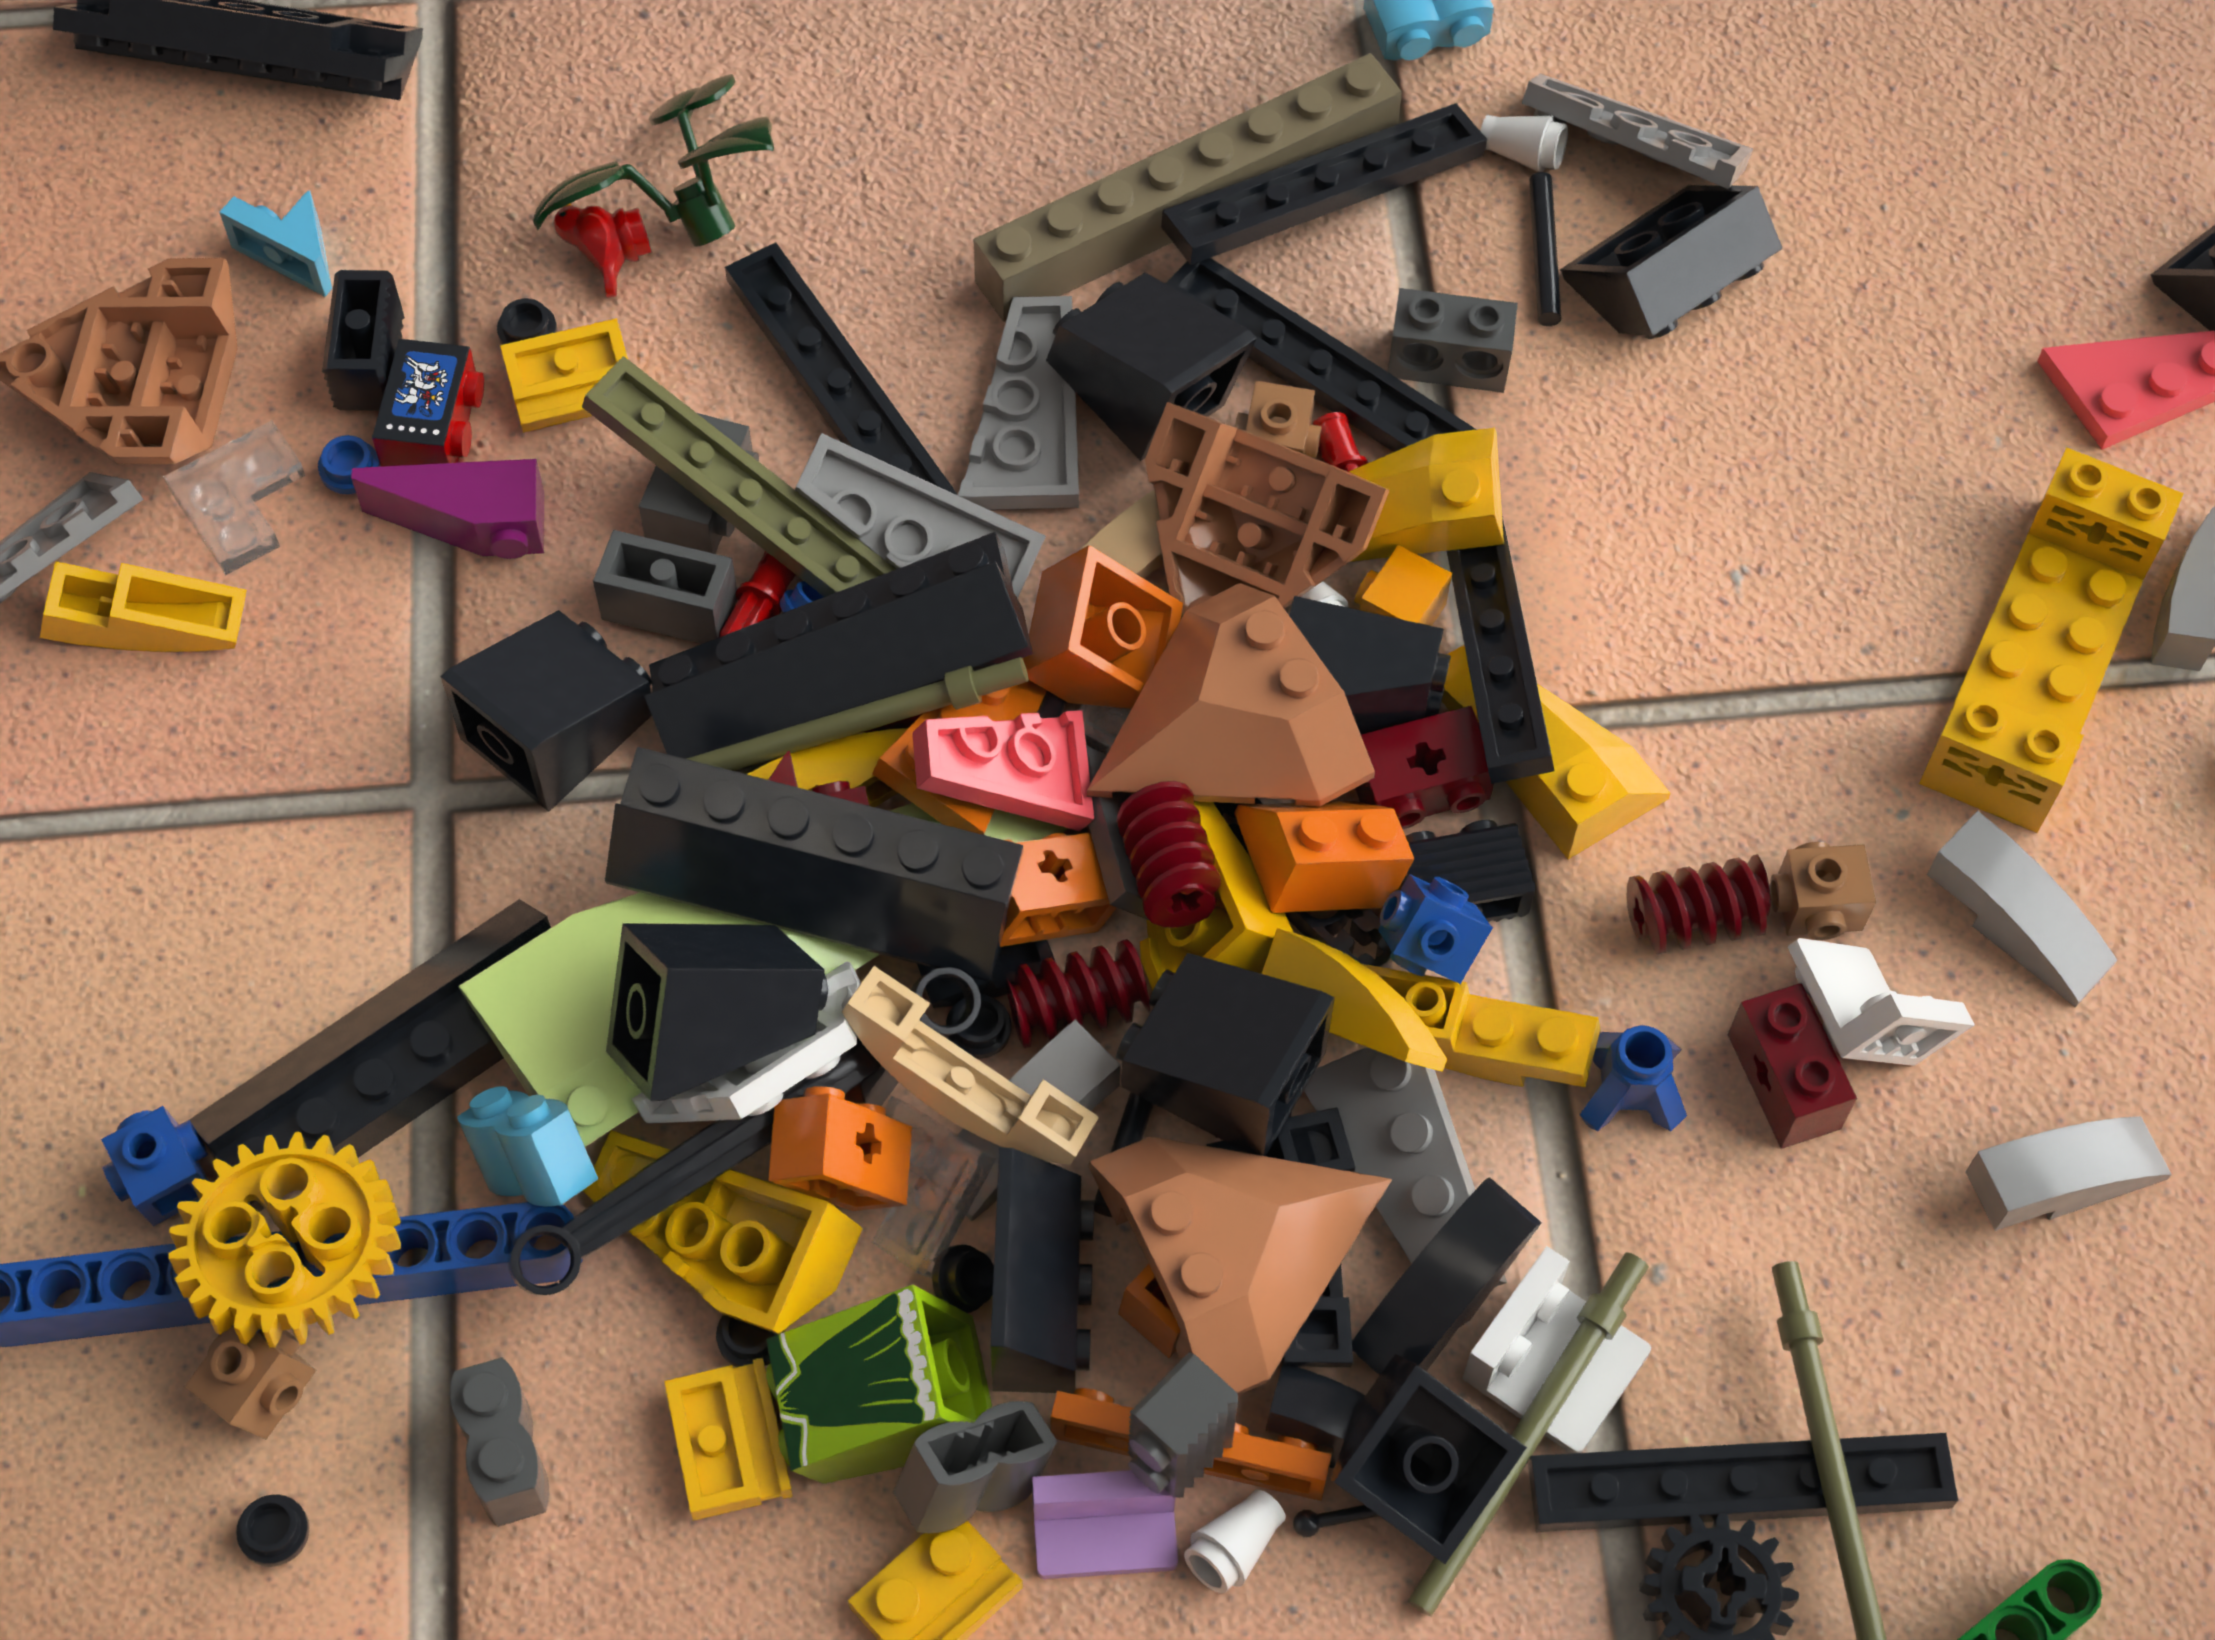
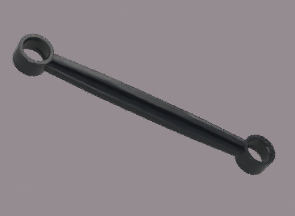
(707, 1155)

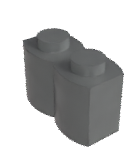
(500, 1442)
(974, 1466)

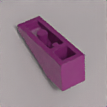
(470, 505)

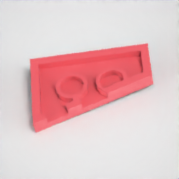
(2134, 382)
(1011, 765)

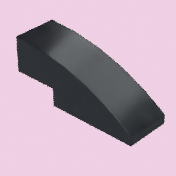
(1447, 1280)

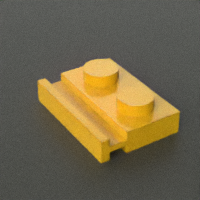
(557, 371)
(727, 1439)
(937, 1588)

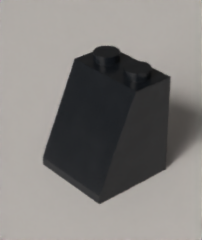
(1148, 349)
(1380, 662)
(547, 705)
(707, 1001)
(1227, 1049)

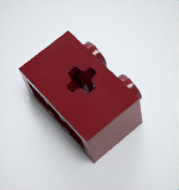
(1428, 767)
(1791, 1065)

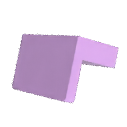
(1101, 1525)

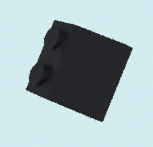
(1423, 1457)

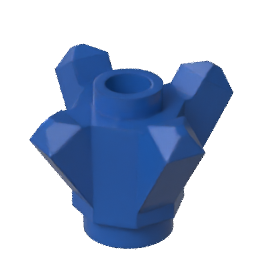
(1635, 1077)

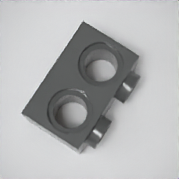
(1452, 340)

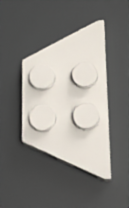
(761, 1083)

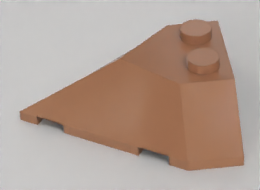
(138, 366)
(1251, 511)
(1239, 713)
(1236, 1243)

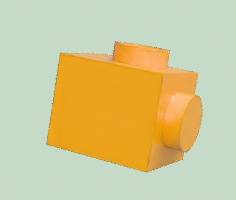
(1405, 588)

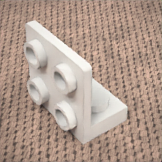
(1864, 1015)
(1528, 1341)

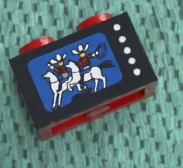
(427, 404)

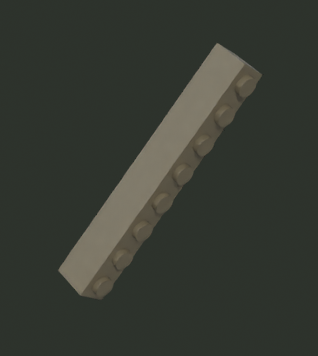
(1122, 213)

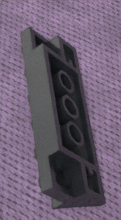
(250, 41)
(842, 651)
(812, 863)
(378, 1060)

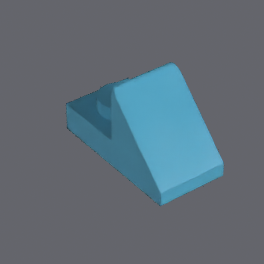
(285, 245)

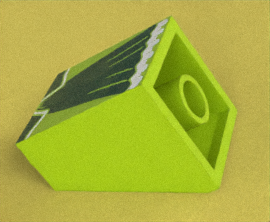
(872, 1382)

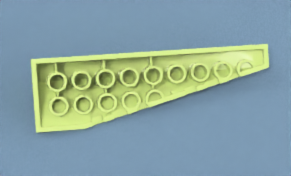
(555, 994)

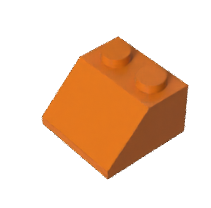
(1098, 630)
(1326, 854)

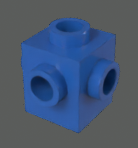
(1433, 928)
(154, 1163)

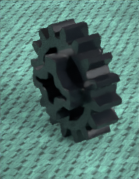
(1688, 1587)

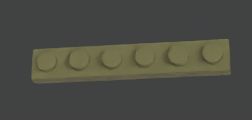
(731, 481)

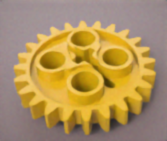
(233, 1277)

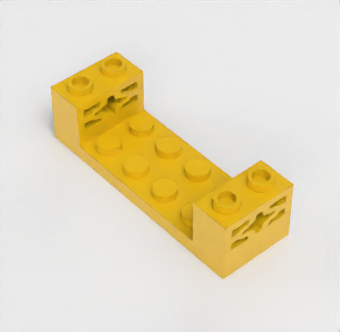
(2050, 640)

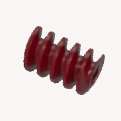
(1169, 854)
(1700, 902)
(1077, 991)

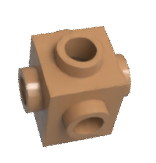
(1283, 417)
(1823, 890)
(251, 1382)

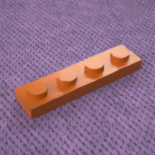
(1279, 1465)

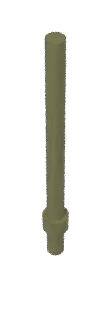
(960, 688)
(1599, 1321)
(1801, 1335)

